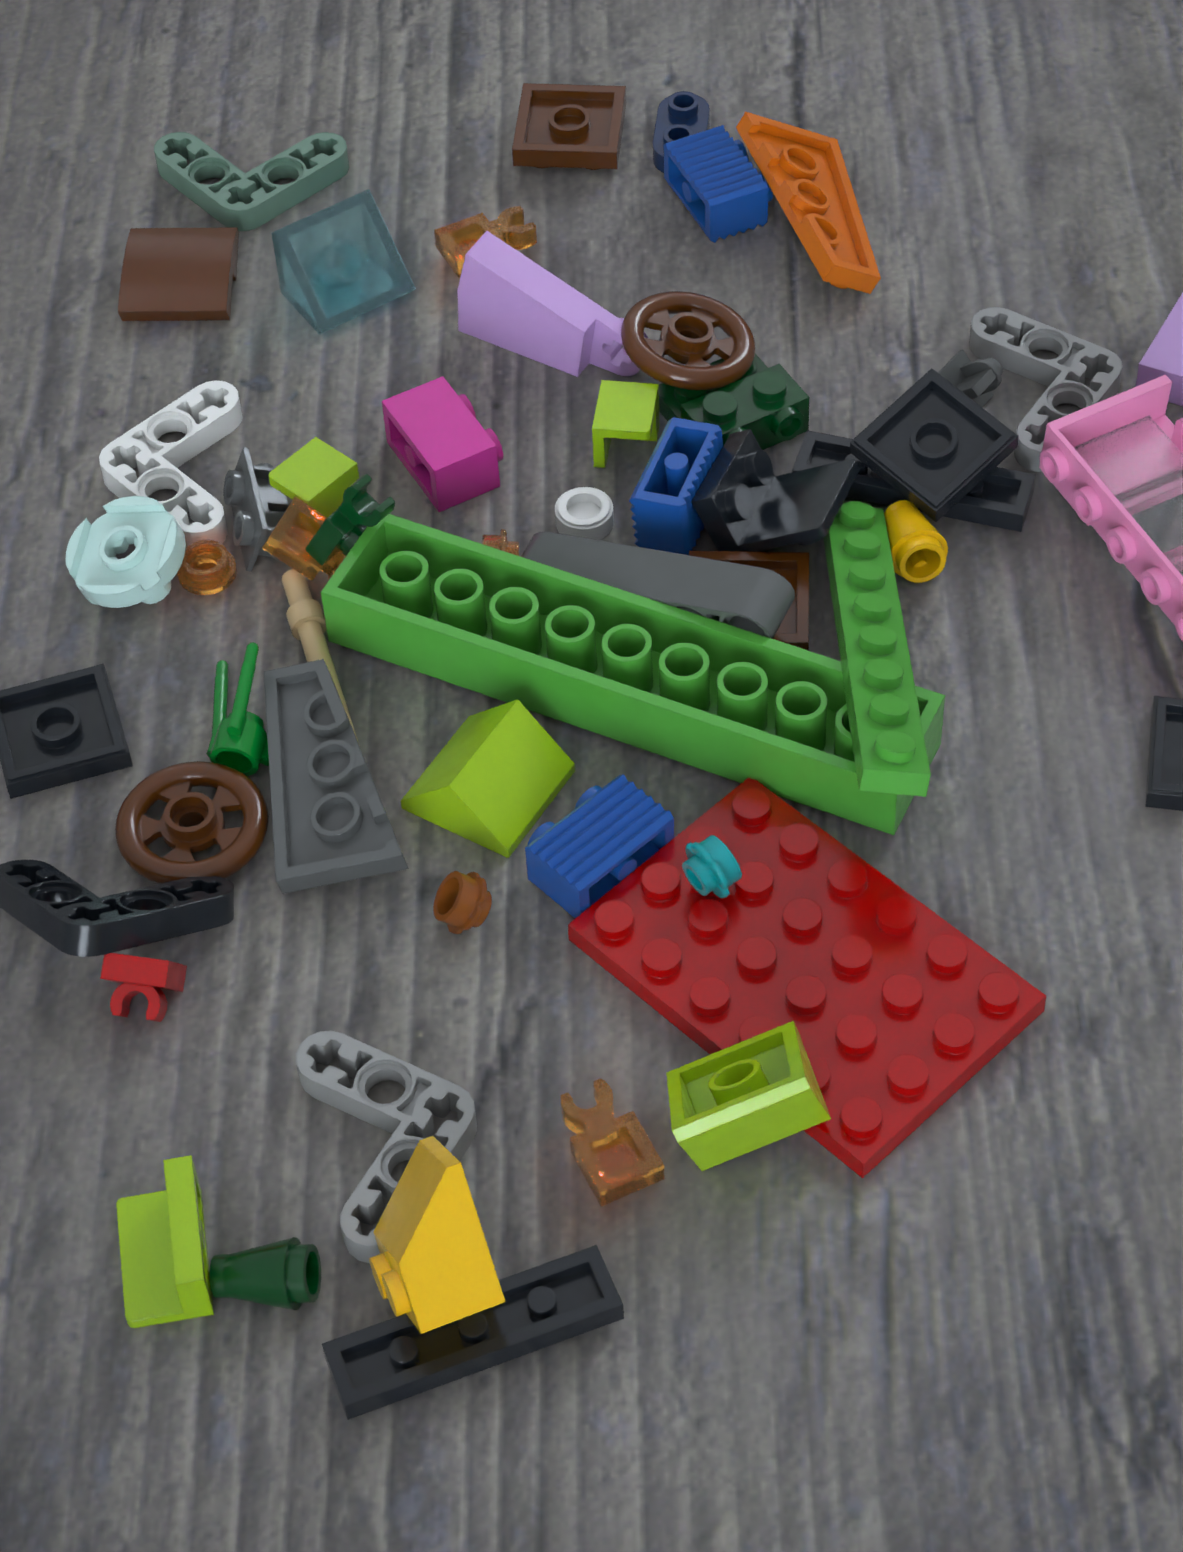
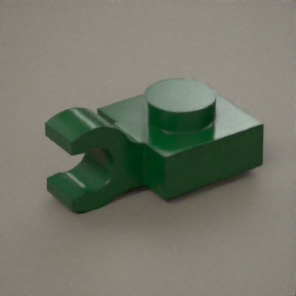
(348, 522)

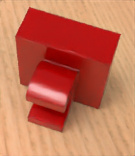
(145, 977)

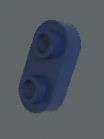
(677, 118)

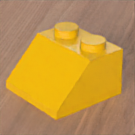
(433, 1244)

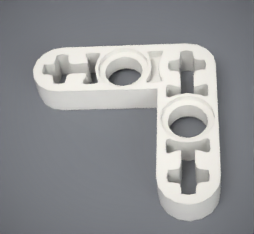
(205, 417)

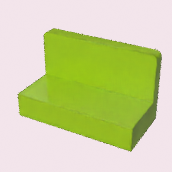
(165, 1250)

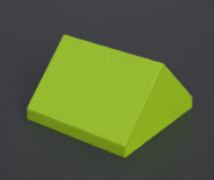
(492, 778)
(744, 1097)

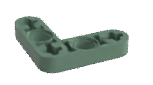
(250, 197)

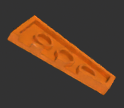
(817, 198)

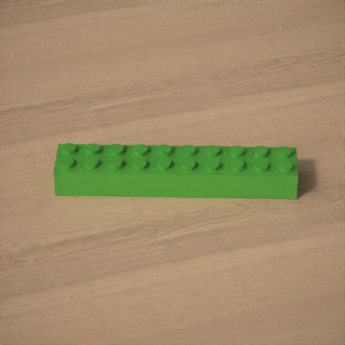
(610, 664)

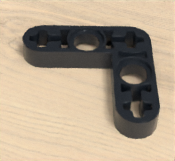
(95, 926)

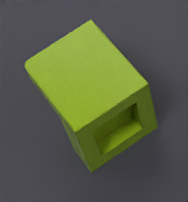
(624, 412)
(316, 476)

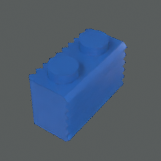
(717, 182)
(668, 484)
(597, 844)

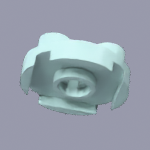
(141, 575)

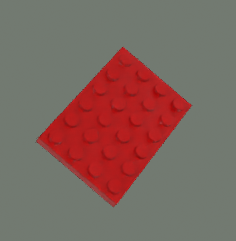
(812, 935)

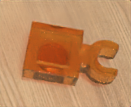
(457, 238)
(293, 535)
(610, 1150)

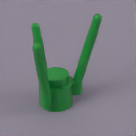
(241, 737)

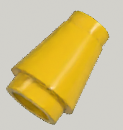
(914, 542)

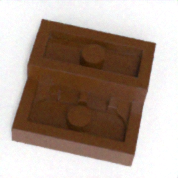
(178, 274)

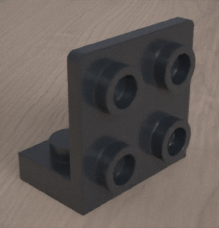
(757, 511)

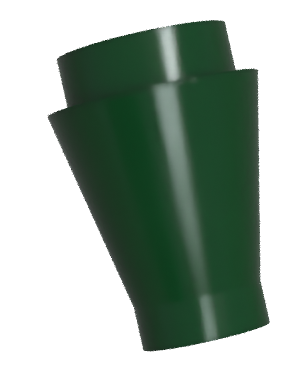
(271, 1274)

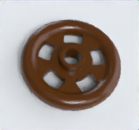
(688, 340)
(185, 809)

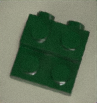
(760, 401)

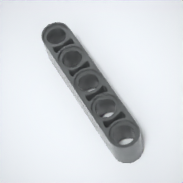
(715, 589)

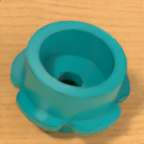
(711, 867)

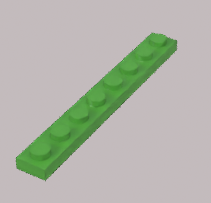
(875, 655)

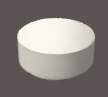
(584, 513)

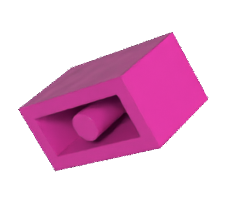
(442, 443)

